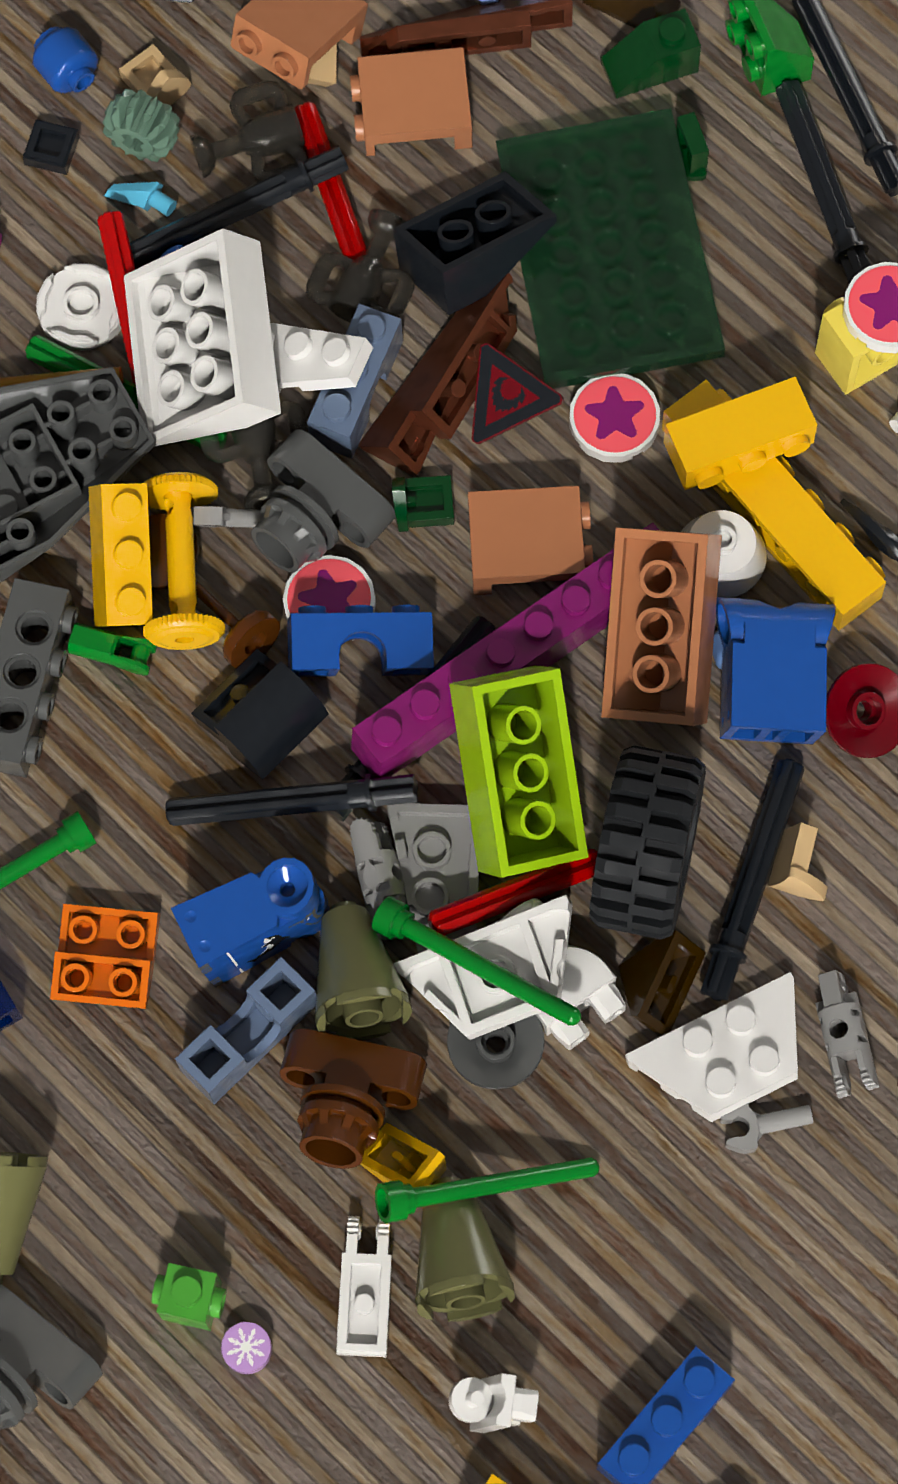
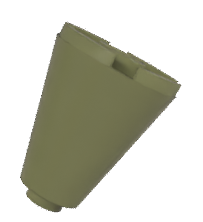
(356, 977)
(19, 1188)
(459, 1263)

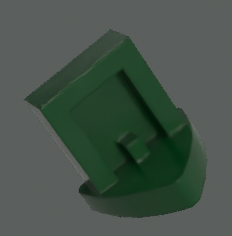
(692, 146)
(422, 502)

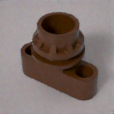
(346, 1092)

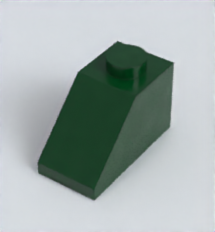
(653, 54)

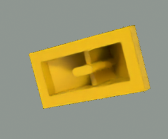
(403, 1158)

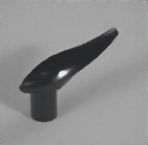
(880, 535)

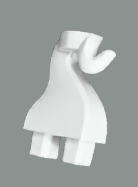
(584, 984)

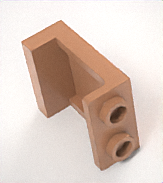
(295, 33)
(412, 98)
(527, 536)

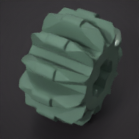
(141, 125)

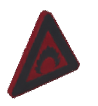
(507, 395)

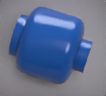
(65, 59)

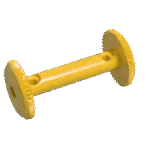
(184, 627)

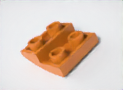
(105, 956)

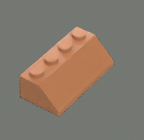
(661, 626)

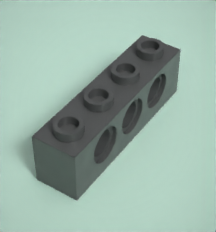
(31, 608)

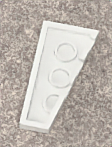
(317, 358)

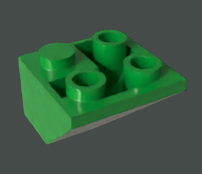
(770, 43)

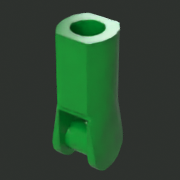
(105, 648)

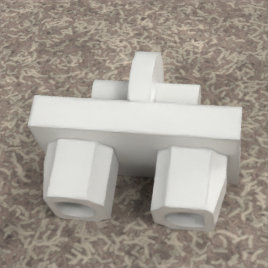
(492, 1403)

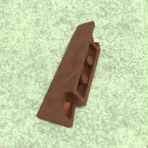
(475, 28)
(441, 384)

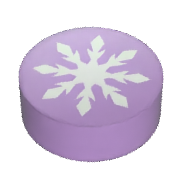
(246, 1348)

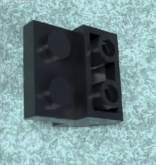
(261, 713)

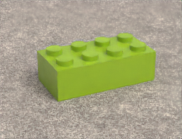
(519, 770)

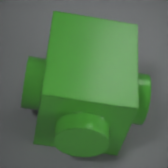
(189, 1296)

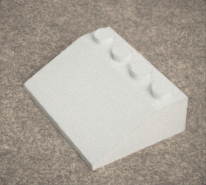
(202, 339)

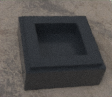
(51, 147)

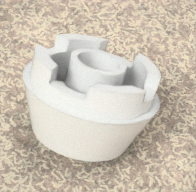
(742, 550)

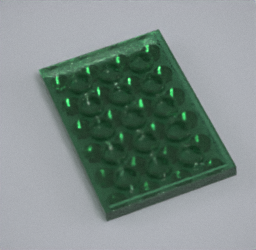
(624, 264)

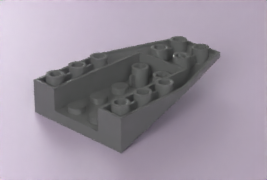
(55, 445)

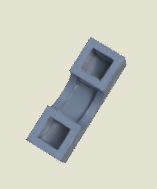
(344, 412)
(230, 1051)

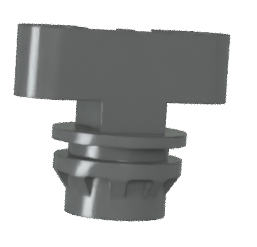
(315, 503)
(37, 1355)

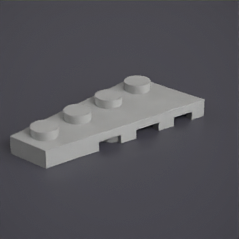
(434, 857)

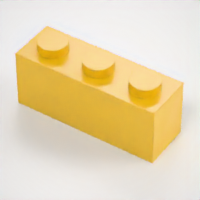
(740, 434)
(120, 554)

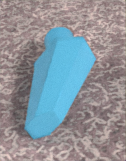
(143, 195)

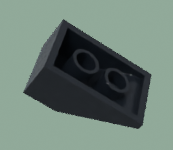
(471, 241)

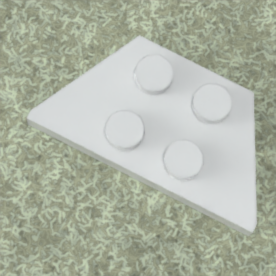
(525, 944)
(727, 1053)

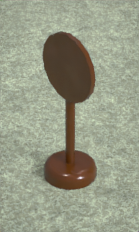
(251, 632)

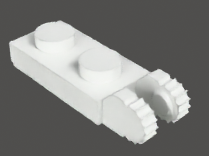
(364, 1294)

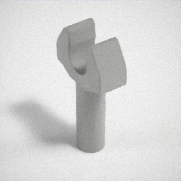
(224, 517)
(762, 1124)

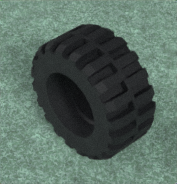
(647, 842)

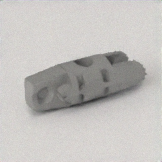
(376, 864)
(835, 1014)

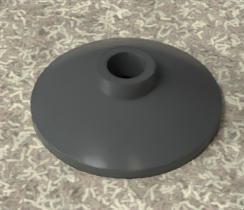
(498, 1070)

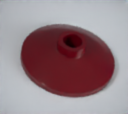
(878, 727)

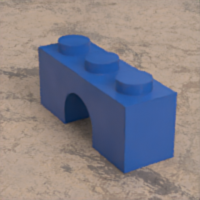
(400, 637)
(666, 1421)

